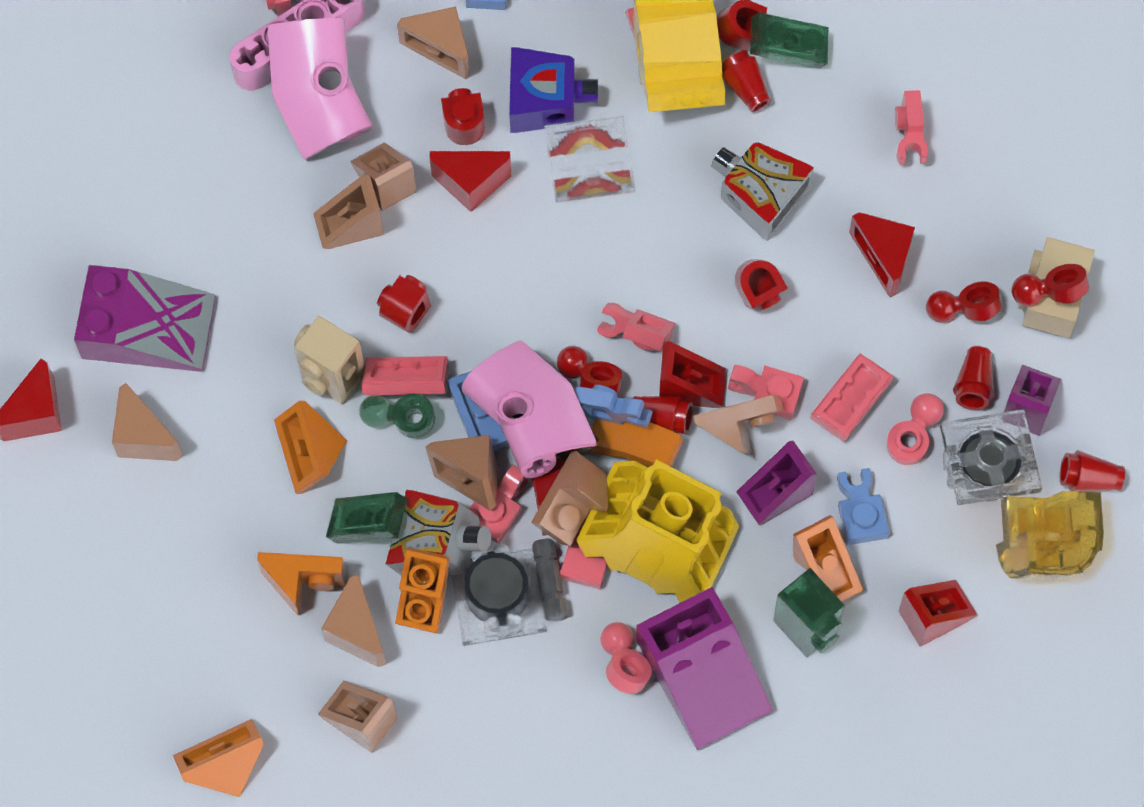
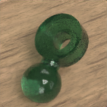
(377, 411)

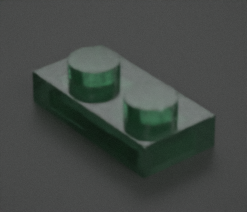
(789, 40)
(366, 517)

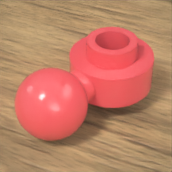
(925, 411)
(627, 668)

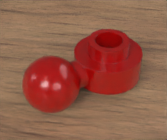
(1062, 284)
(976, 302)
(574, 363)

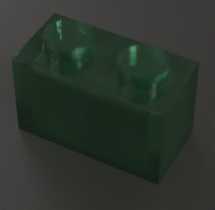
(809, 614)

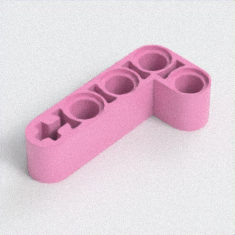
(248, 56)

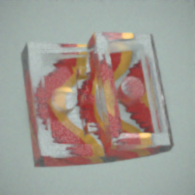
(589, 159)

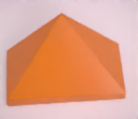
(307, 444)
(222, 760)

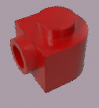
(735, 23)
(463, 116)
(759, 284)
(404, 303)

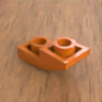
(636, 442)
(422, 590)

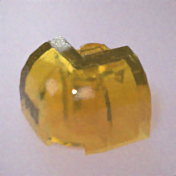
(1050, 535)

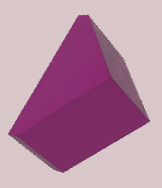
(1033, 394)
(778, 484)

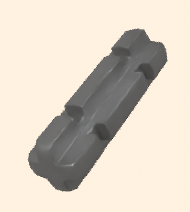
(549, 579)

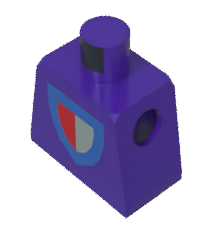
(545, 89)

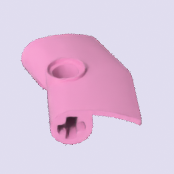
(298, 59)
(524, 383)

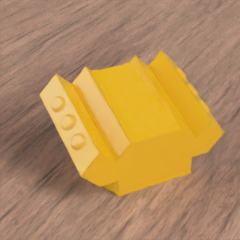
(678, 54)
(660, 529)

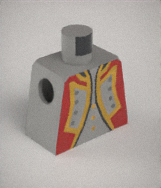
(762, 185)
(439, 528)

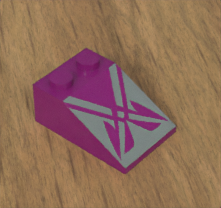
(143, 320)

